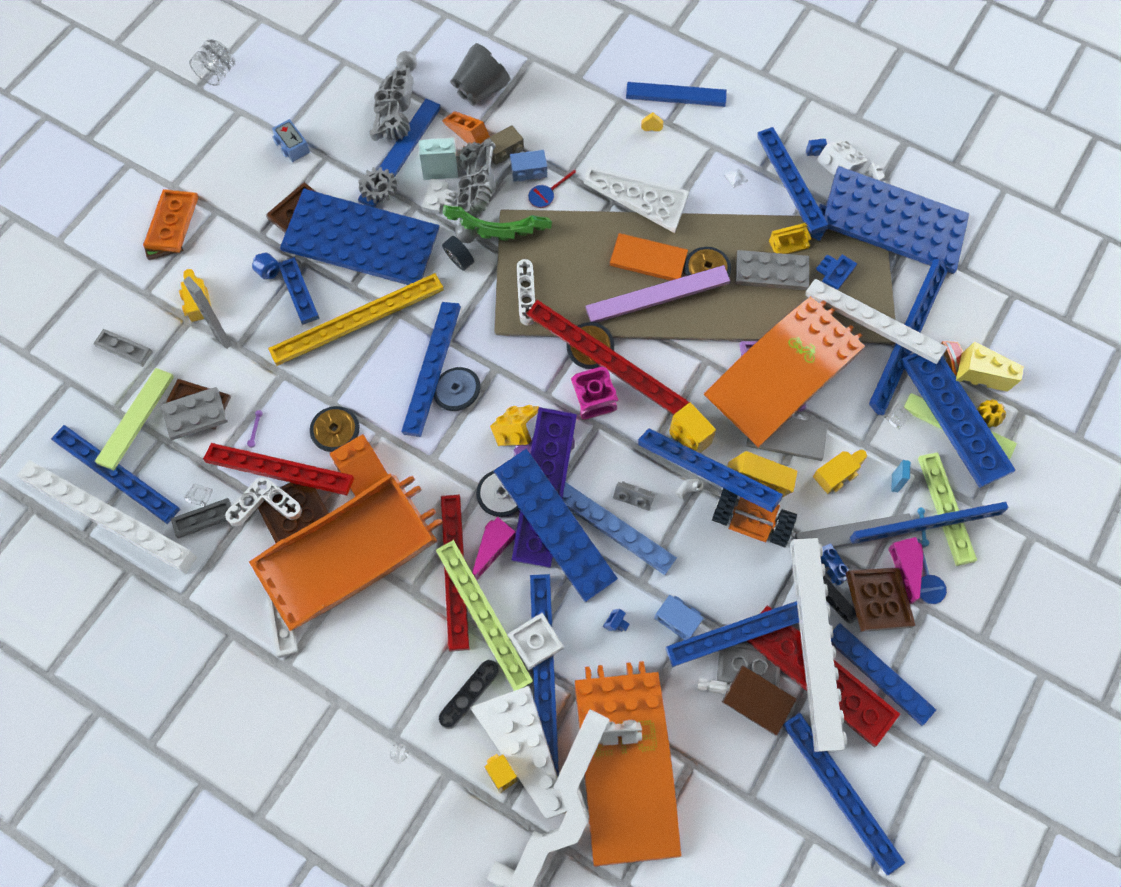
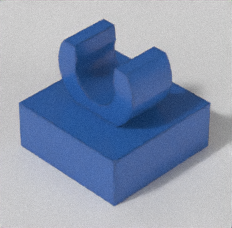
(616, 621)

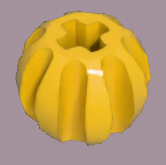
(992, 412)

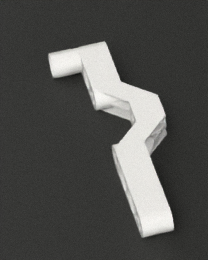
(575, 818)

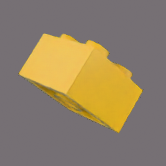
(692, 429)

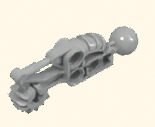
(394, 98)
(476, 186)

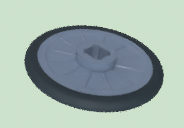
(467, 392)

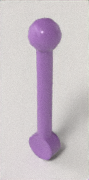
(251, 443)

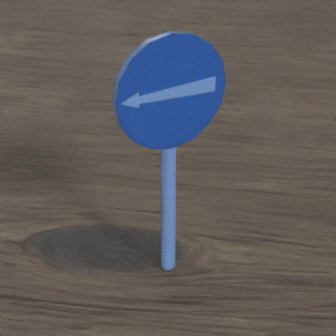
(932, 587)

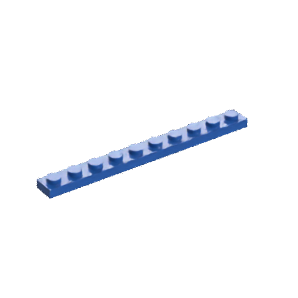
(916, 321)
(544, 672)

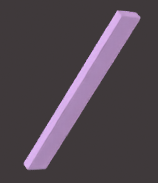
(657, 294)

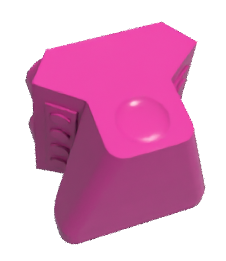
(595, 392)

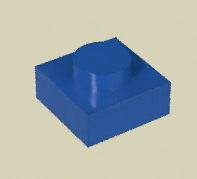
(816, 147)

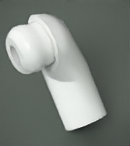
(689, 485)

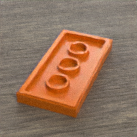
(171, 220)
(648, 257)

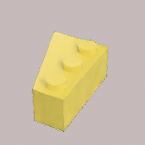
(988, 368)

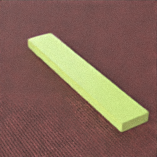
(919, 409)
(134, 419)
(945, 503)

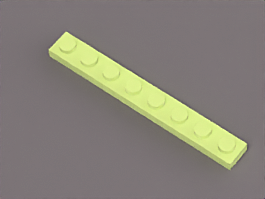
(484, 616)

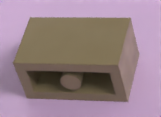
(507, 142)

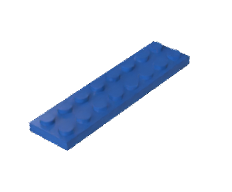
(959, 419)
(555, 525)

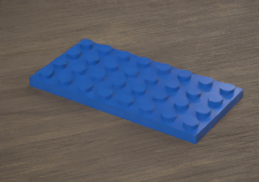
(895, 219)
(360, 237)

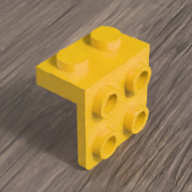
(511, 426)

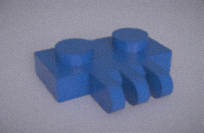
(836, 270)

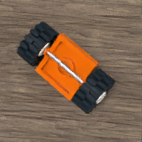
(753, 519)

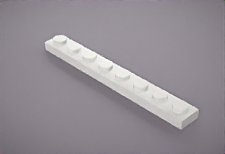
(877, 321)

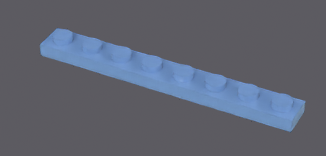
(618, 530)

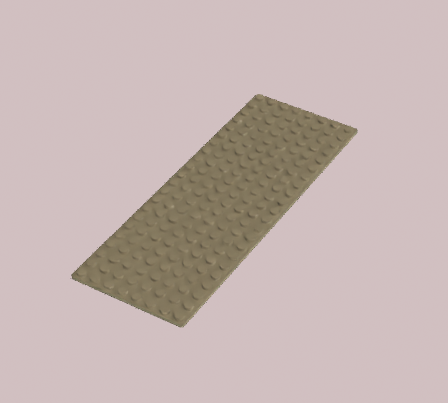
(576, 271)

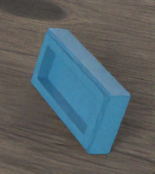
(900, 476)

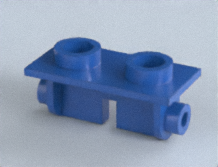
(837, 567)

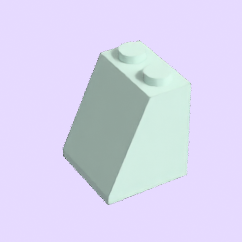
(438, 158)

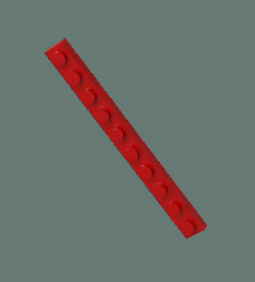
(606, 358)

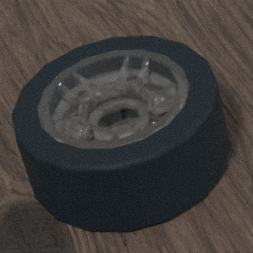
(458, 253)

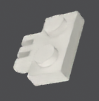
(438, 196)

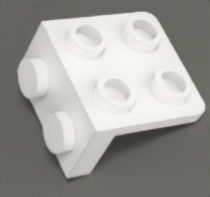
(840, 154)

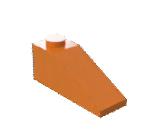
(467, 127)

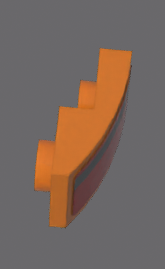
(953, 355)

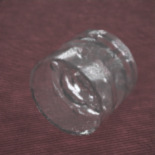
(212, 62)

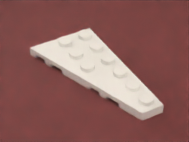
(652, 200)
(519, 736)

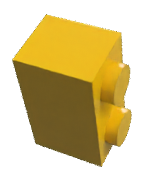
(500, 772)

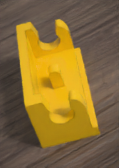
(790, 239)

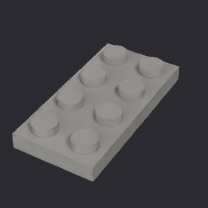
(772, 270)

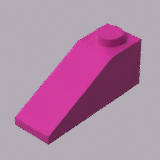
(494, 541)
(909, 559)

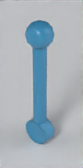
(924, 542)

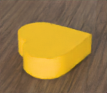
(652, 122)

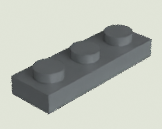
(201, 518)

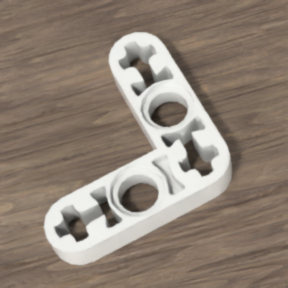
(265, 495)

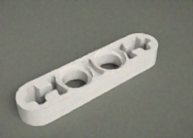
(525, 291)

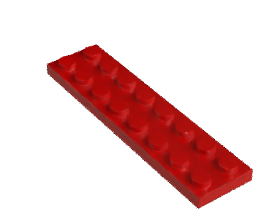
(861, 707)

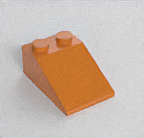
(360, 461)

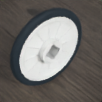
(490, 499)

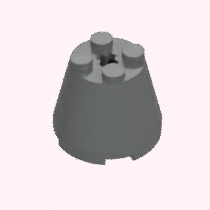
(479, 75)

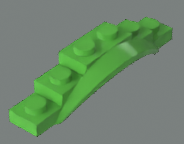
(501, 230)

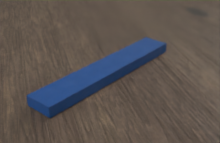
(676, 94)

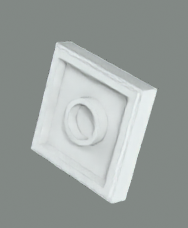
(535, 641)

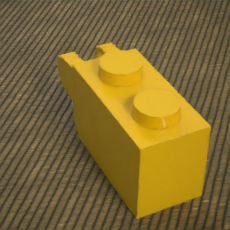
(190, 308)
(839, 469)

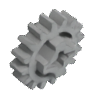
(377, 185)

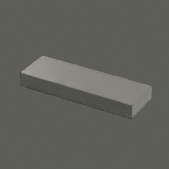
(123, 347)

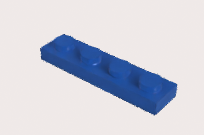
(298, 291)

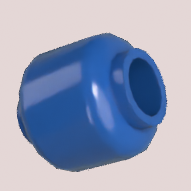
(265, 266)

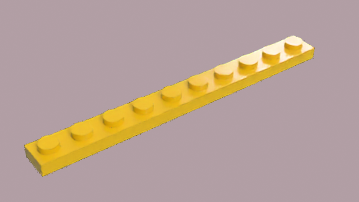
(355, 319)

